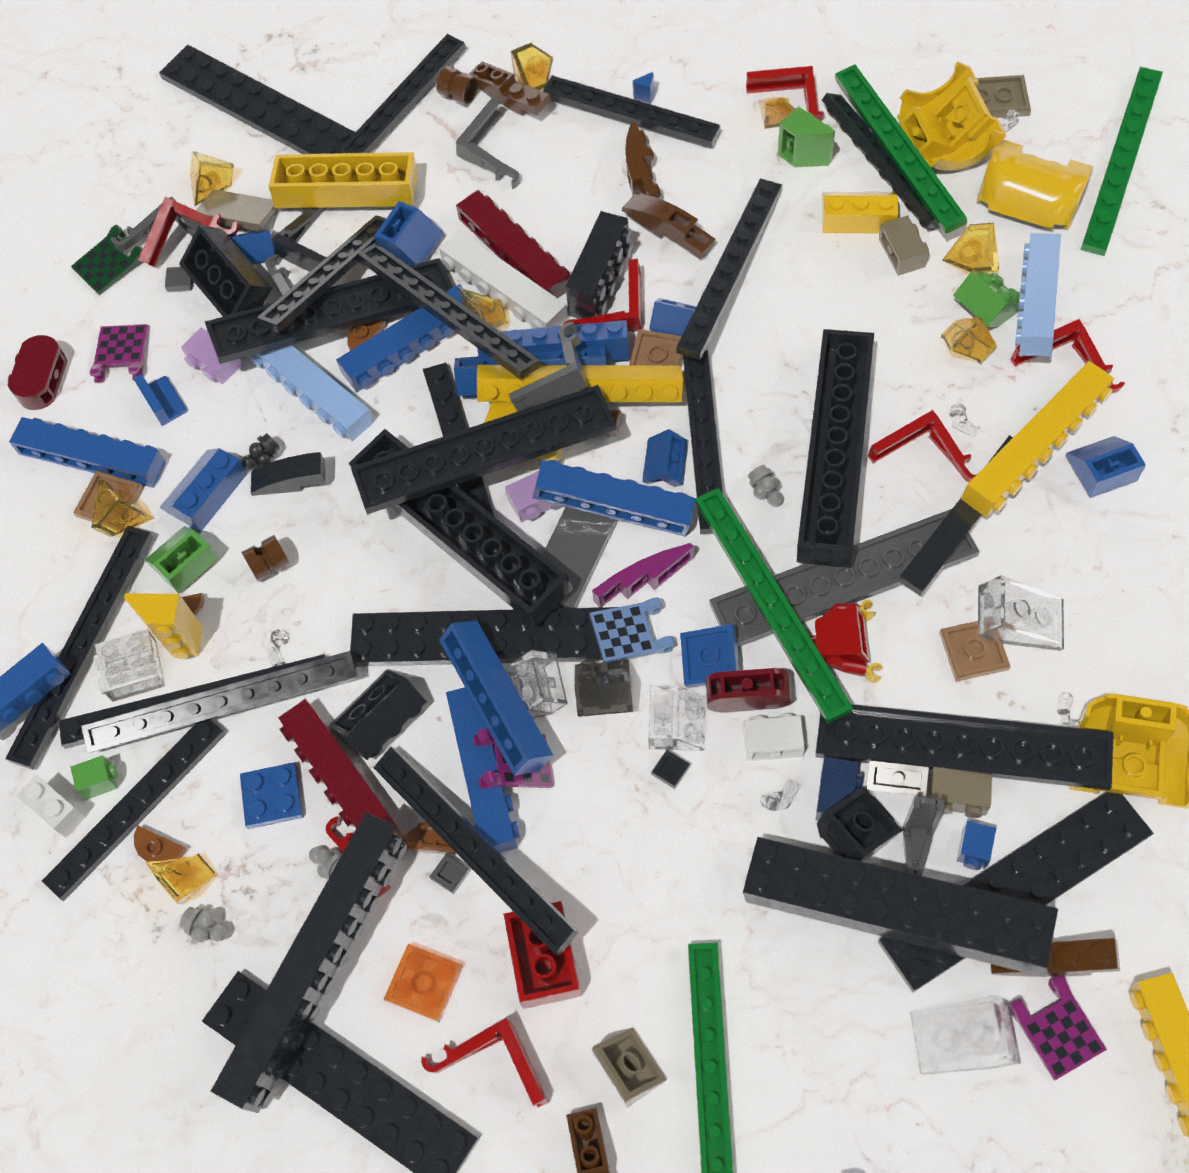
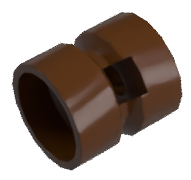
(457, 85)
(265, 558)

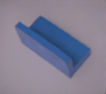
(255, 245)
(670, 316)
(161, 399)
(665, 458)

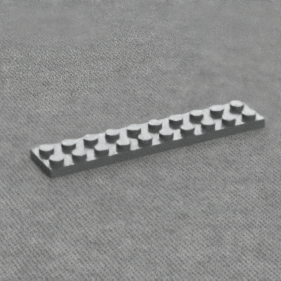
(816, 588)

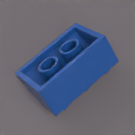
(205, 488)

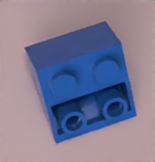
(408, 234)
(1106, 465)

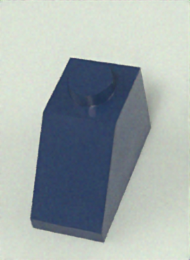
(837, 782)

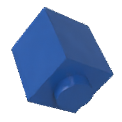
(976, 845)

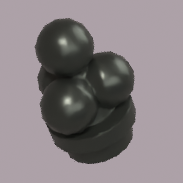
(260, 452)

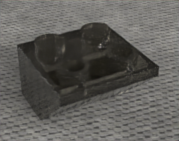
(603, 688)

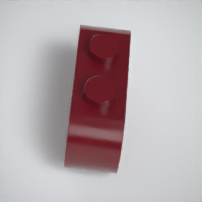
(37, 372)
(748, 690)

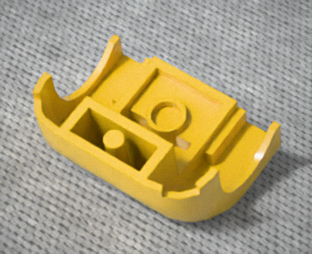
(951, 122)
(1033, 187)
(1147, 746)

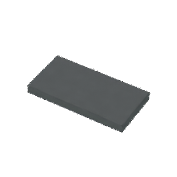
(577, 548)

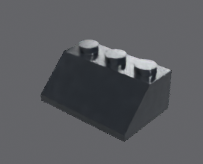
(378, 714)

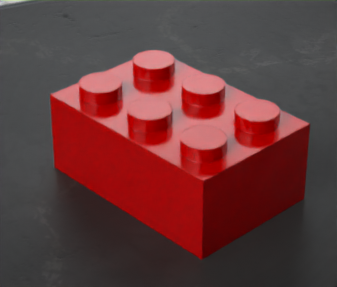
(539, 972)

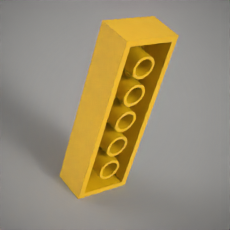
(343, 180)

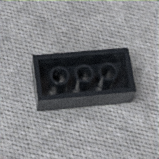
(598, 266)
(223, 272)

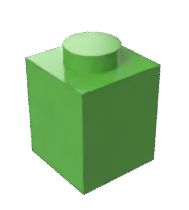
(94, 777)

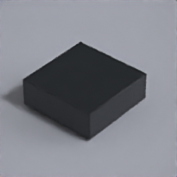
(670, 769)

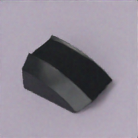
(858, 826)

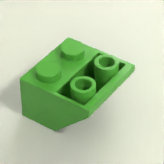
(805, 140)
(988, 298)
(182, 558)

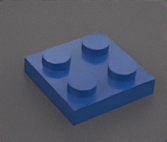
(708, 652)
(271, 795)

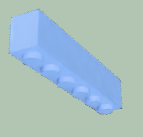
(1040, 295)
(316, 390)

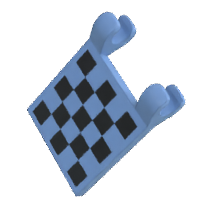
(626, 633)

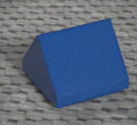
(644, 88)

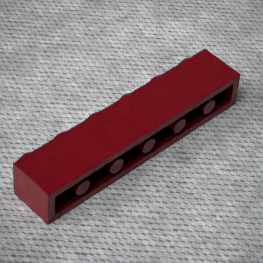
(511, 243)
(330, 765)

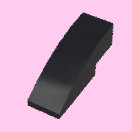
(288, 474)

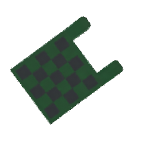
(106, 264)

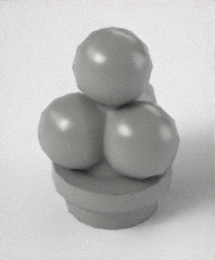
(765, 485)
(325, 859)
(200, 924)

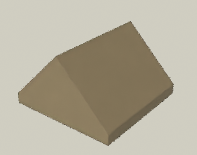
(628, 1066)

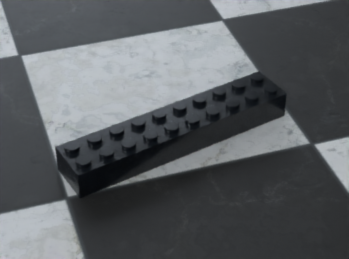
(835, 449)
(480, 542)
(902, 906)
(310, 965)

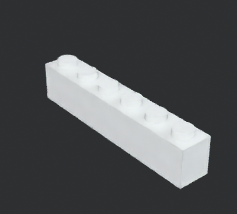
(502, 282)

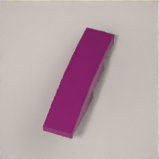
(650, 570)

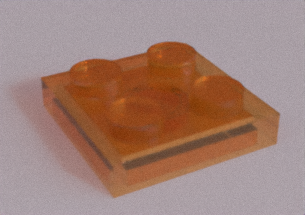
(423, 983)

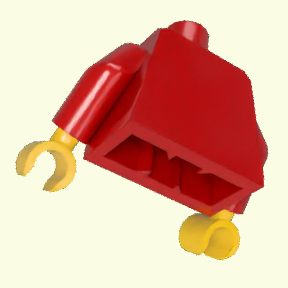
(843, 639)

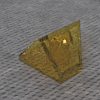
(531, 65)
(774, 110)
(208, 174)
(975, 249)
(485, 307)
(970, 339)
(115, 510)
(182, 876)

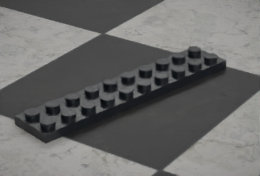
(254, 103)
(335, 310)
(482, 449)
(415, 636)
(971, 744)
(1038, 873)
(354, 1090)

